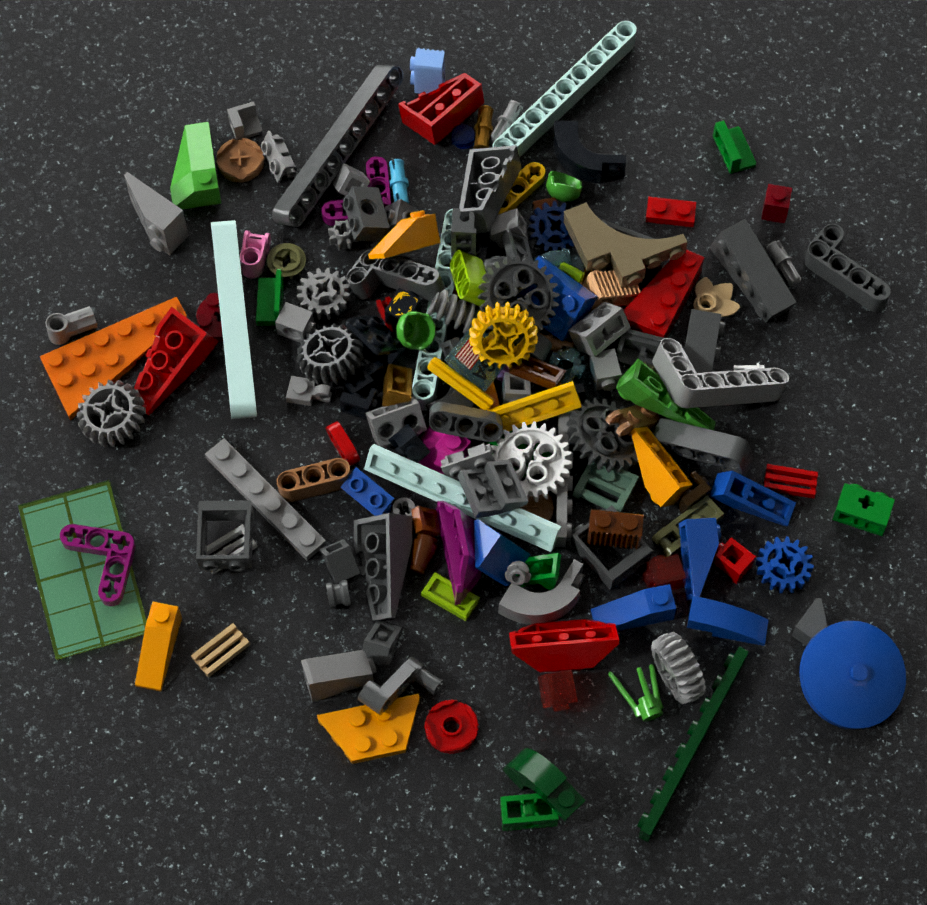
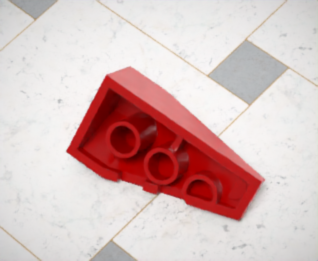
(174, 356)

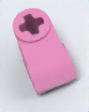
(254, 249)

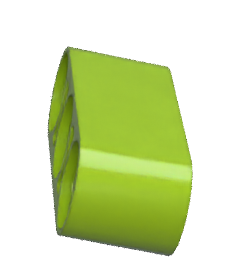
(467, 276)

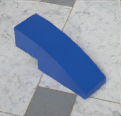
(727, 621)

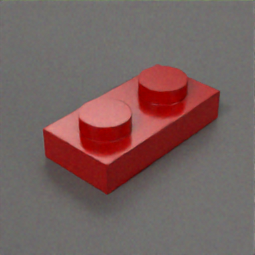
(670, 211)

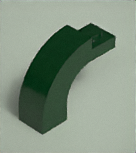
(545, 779)

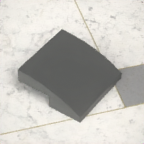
(492, 488)

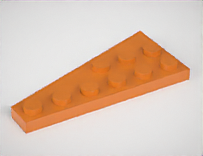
(103, 355)

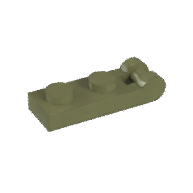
(703, 509)

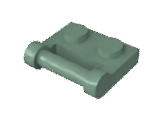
(615, 483)

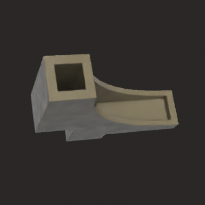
(627, 254)

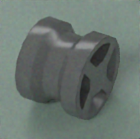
(338, 594)

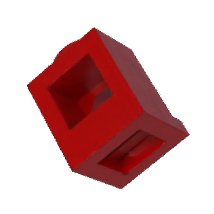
(733, 550)

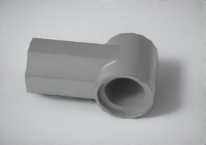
(71, 325)

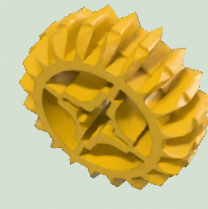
(510, 324)

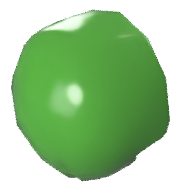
(563, 187)
(416, 330)

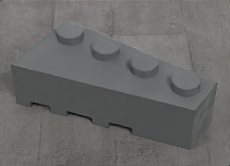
(487, 183)
(752, 270)

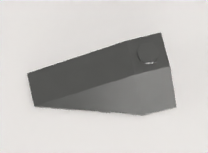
(384, 551)

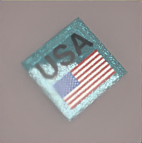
(470, 366)

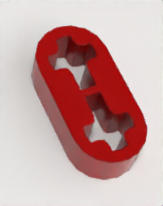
(342, 443)

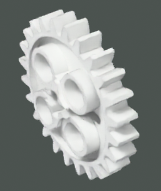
(552, 468)

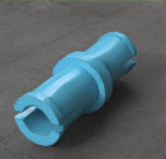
(398, 180)

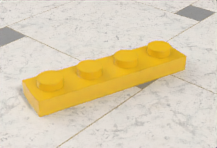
(537, 407)

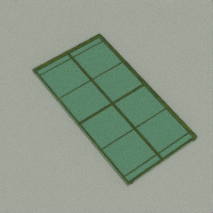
(71, 579)

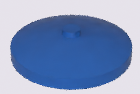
(852, 675)

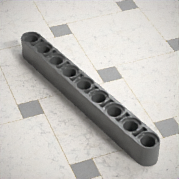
(337, 145)

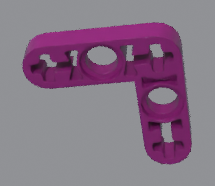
(383, 180)
(114, 556)

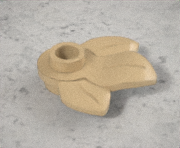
(716, 297)

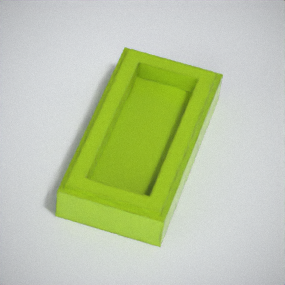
(440, 592)

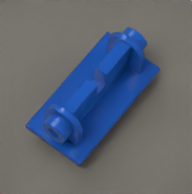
(368, 493)

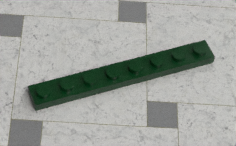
(687, 751)

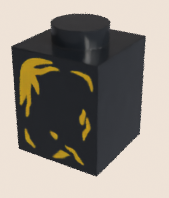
(400, 304)

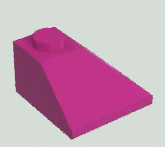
(440, 446)

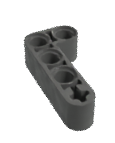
(395, 273)
(878, 291)
(705, 445)

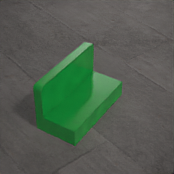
(733, 148)
(269, 299)

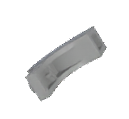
(543, 607)

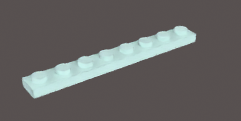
(444, 488)

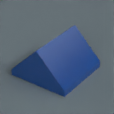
(495, 552)

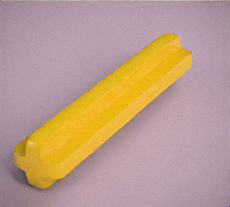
(460, 383)

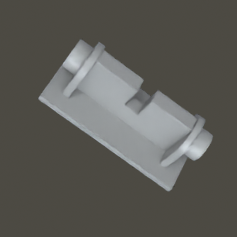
(274, 150)
(477, 459)

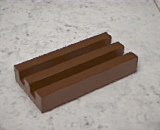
(538, 372)

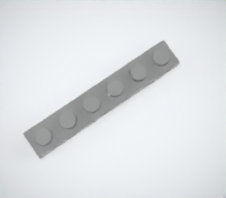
(265, 499)
(564, 505)

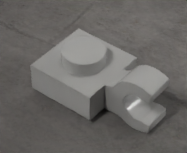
(304, 391)

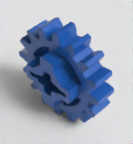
(790, 556)

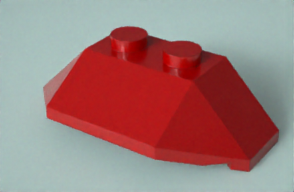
(564, 644)

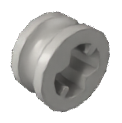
(403, 502)

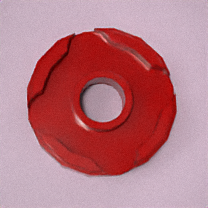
(456, 741)

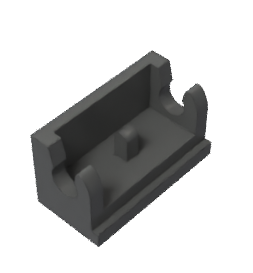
(463, 233)
(637, 345)

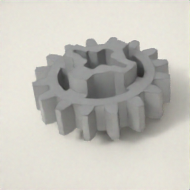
(323, 293)

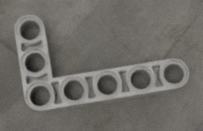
(714, 388)

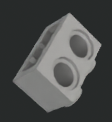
(599, 329)
(395, 417)

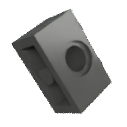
(366, 214)

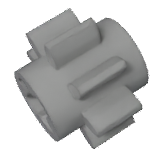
(341, 235)

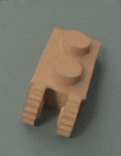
(632, 418)

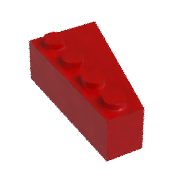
(662, 300)

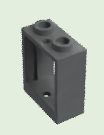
(224, 511)
(621, 570)

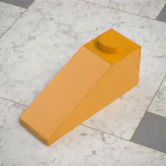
(408, 235)
(659, 471)
(157, 645)

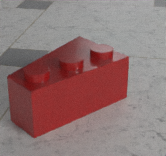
(441, 110)

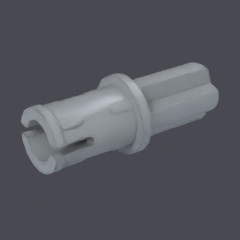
(507, 119)
(783, 262)

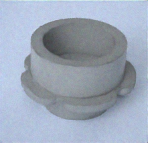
(518, 567)

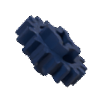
(546, 221)

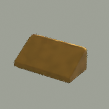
(397, 385)

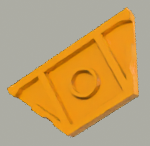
(372, 736)

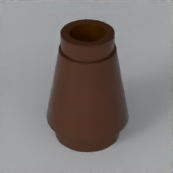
(422, 553)

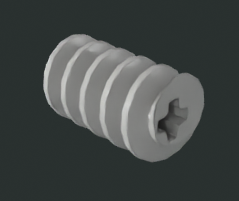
(453, 310)

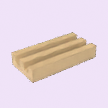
(232, 629)

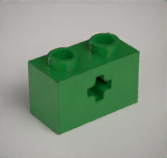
(850, 510)
(526, 812)

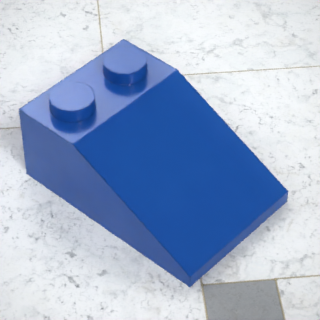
(574, 300)

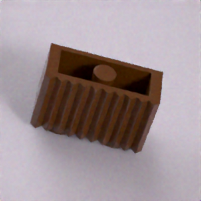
(615, 529)

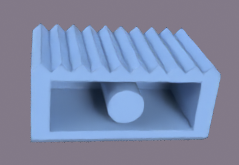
(427, 70)

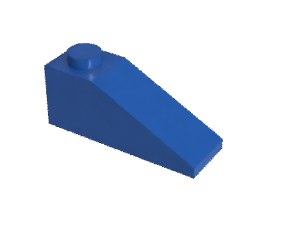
(751, 498)
(698, 547)
(638, 609)

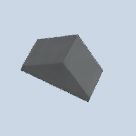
(811, 623)

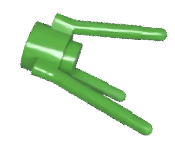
(649, 706)

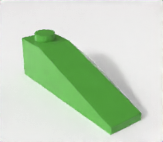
(195, 170)
(648, 391)

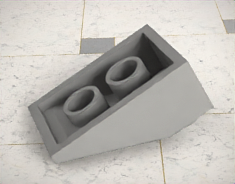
(160, 217)

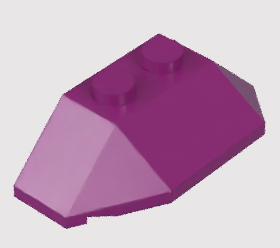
(459, 549)

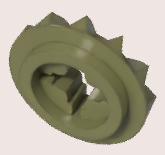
(280, 253)

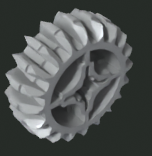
(105, 401)
(678, 667)

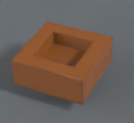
(425, 521)

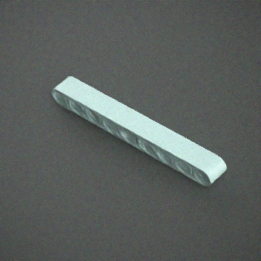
(589, 68)
(233, 320)
(429, 383)

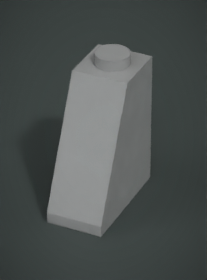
(337, 673)

